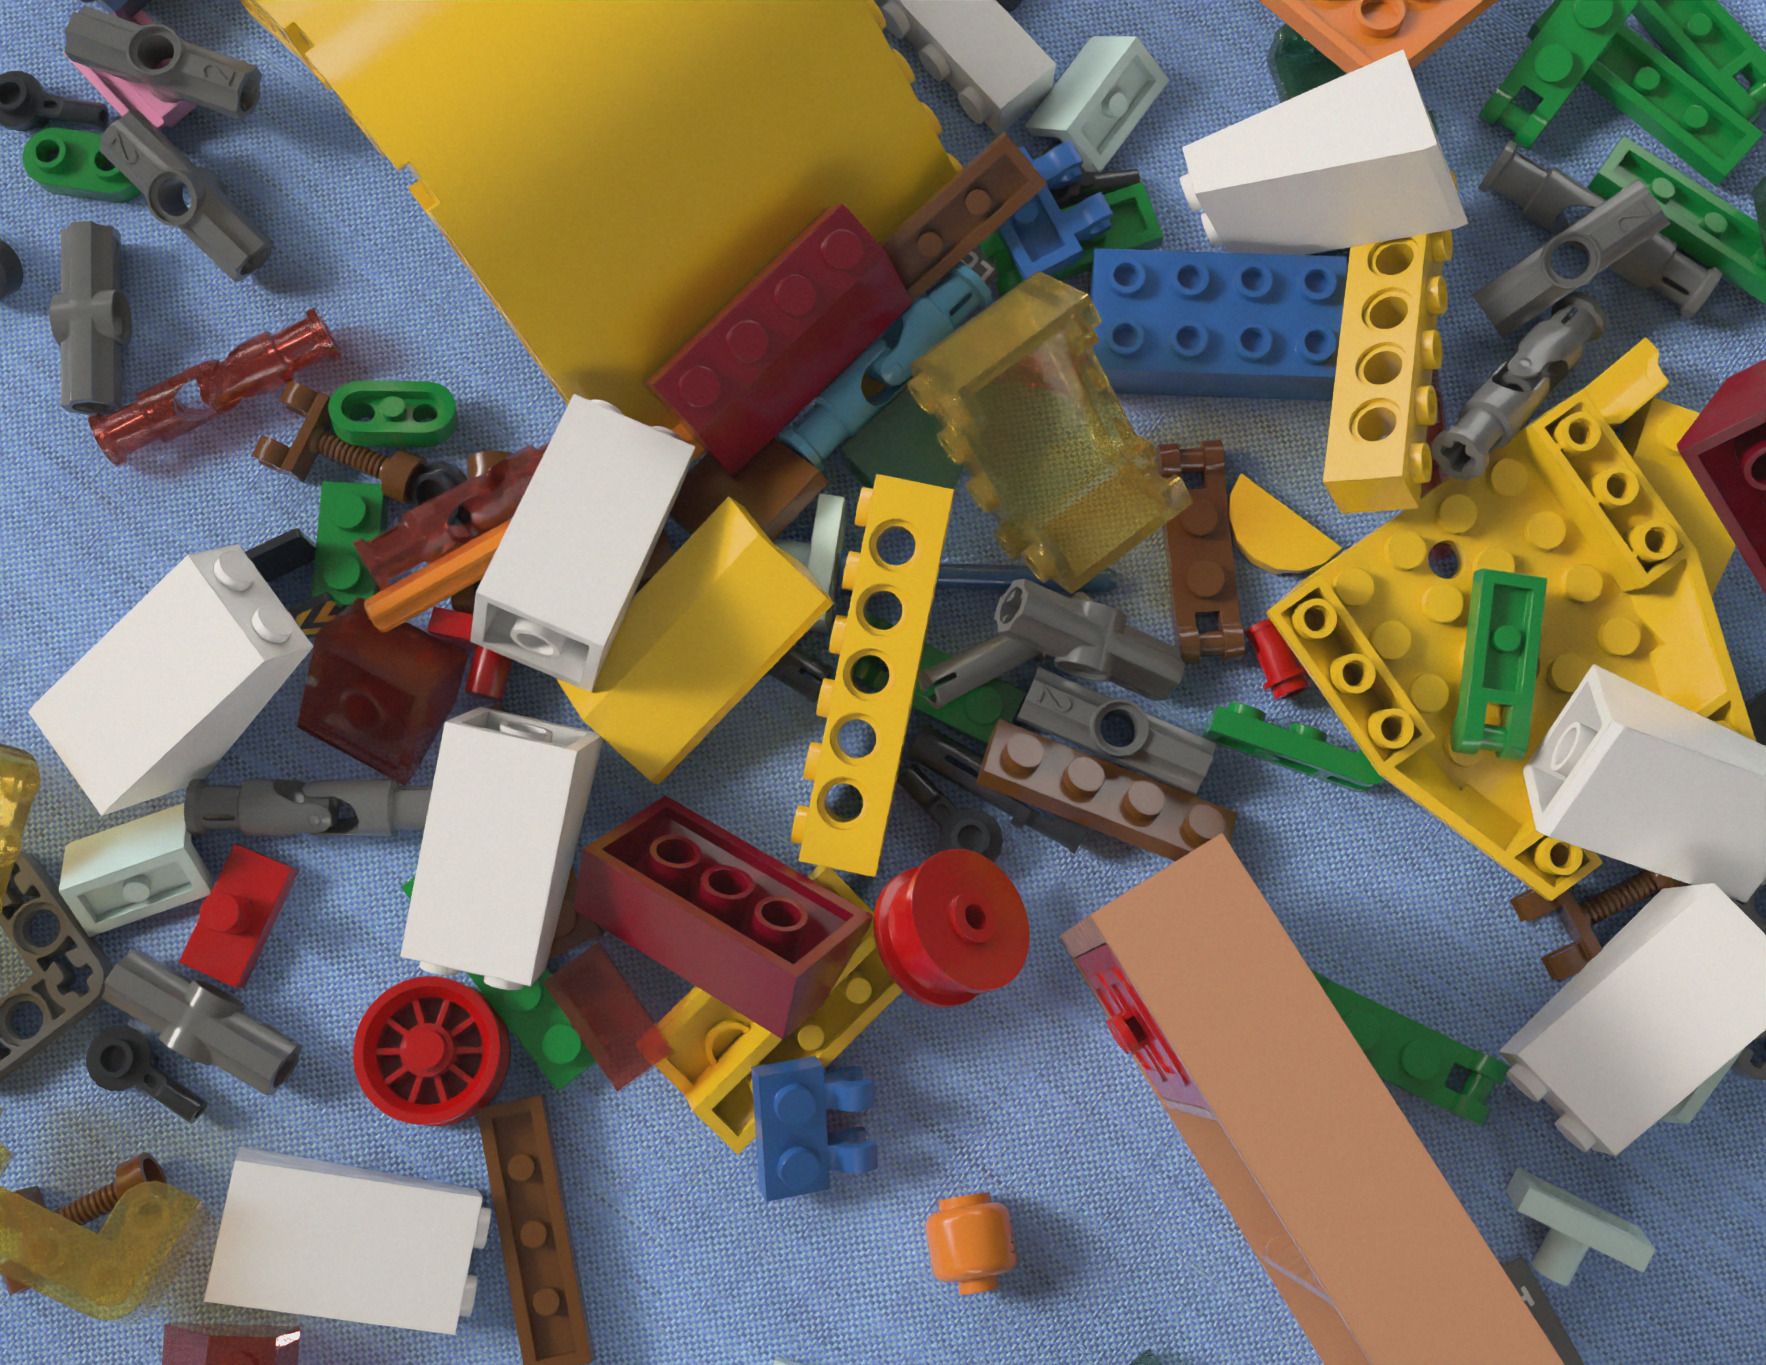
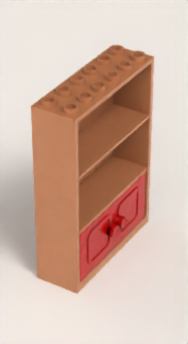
(1296, 1125)

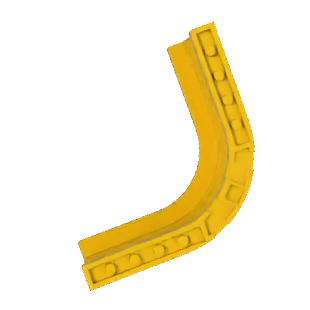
(625, 155)

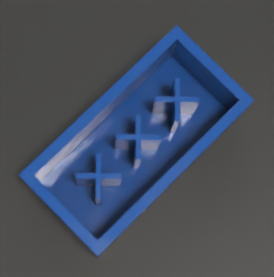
(1218, 323)

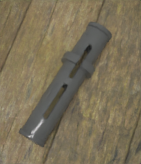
(978, 666)

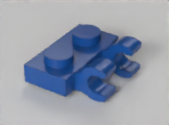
(1039, 233)
(792, 1126)

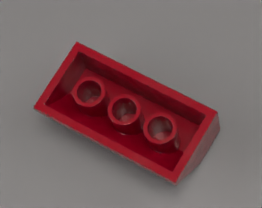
(781, 339)
(1729, 461)
(720, 913)

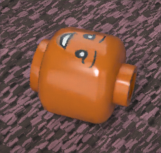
(971, 1242)

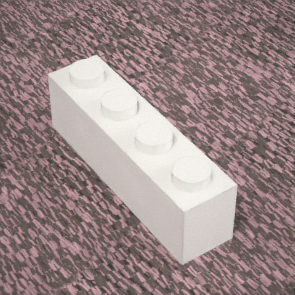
(978, 53)

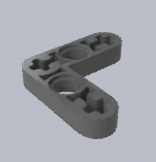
(50, 982)

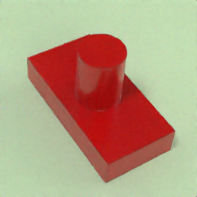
(488, 669)
(238, 916)

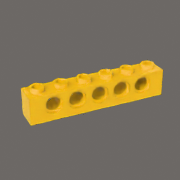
(1387, 336)
(858, 841)

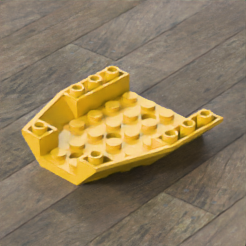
(1619, 595)

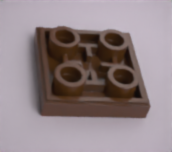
(770, 487)

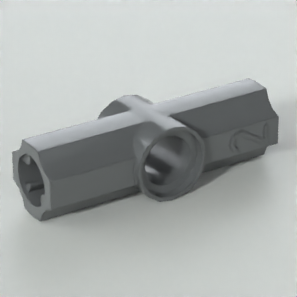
(136, 50)
(162, 172)
(1605, 235)
(90, 319)
(1089, 640)
(1155, 745)
(202, 1022)

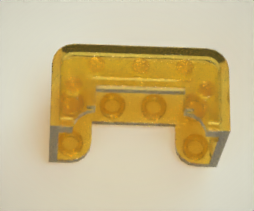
(1045, 433)
(106, 1274)

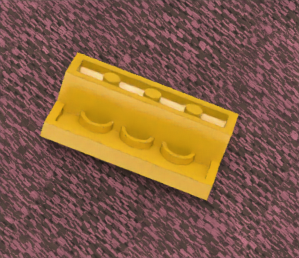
(698, 641)
(721, 1045)

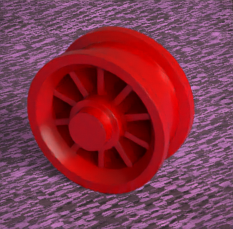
(951, 929)
(431, 1051)

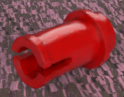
(1279, 664)

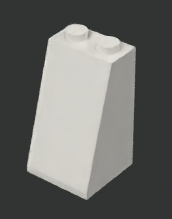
(1326, 169)
(580, 542)
(172, 681)
(1652, 786)
(498, 845)
(1645, 1018)
(346, 1243)

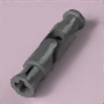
(1650, 265)
(1519, 387)
(295, 807)

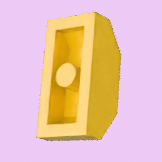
(1627, 384)

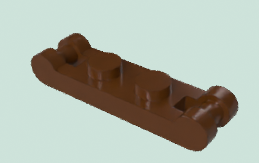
(1201, 556)

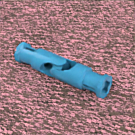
(842, 406)

